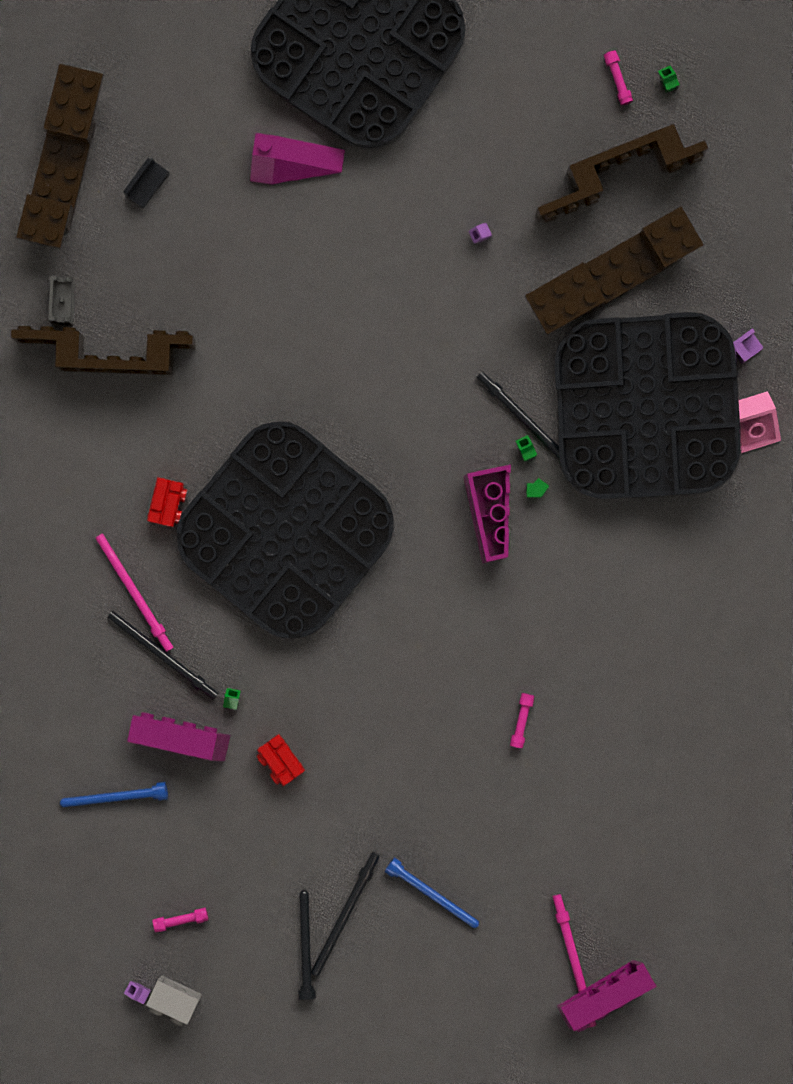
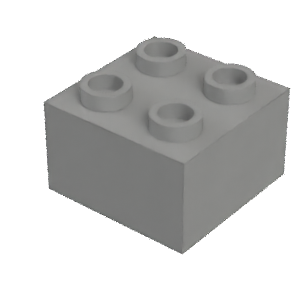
(173, 1000)

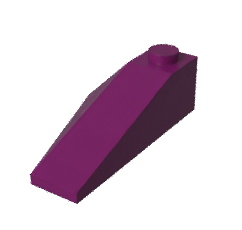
(286, 159)

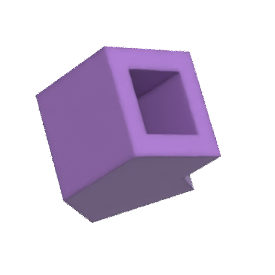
(480, 233)
(137, 992)

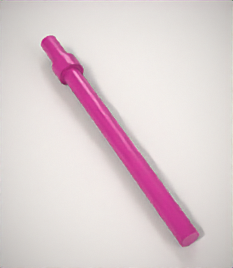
(156, 629)
(562, 917)

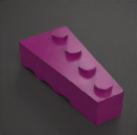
(490, 510)
(178, 738)
(606, 995)

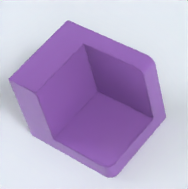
(747, 346)

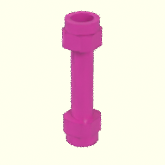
(612, 59)
(517, 739)
(161, 924)

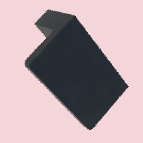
(146, 182)

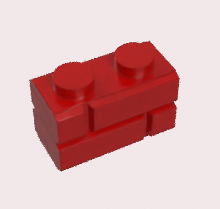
(166, 502)
(280, 760)

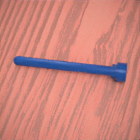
(157, 791)
(396, 869)

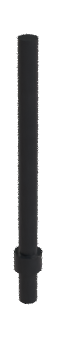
(496, 390)
(197, 681)
(365, 875)

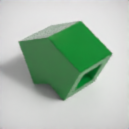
(668, 79)
(526, 448)
(536, 489)
(231, 699)

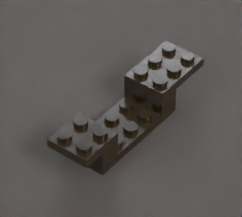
(63, 157)
(586, 183)
(615, 271)
(71, 351)

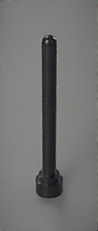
(306, 990)

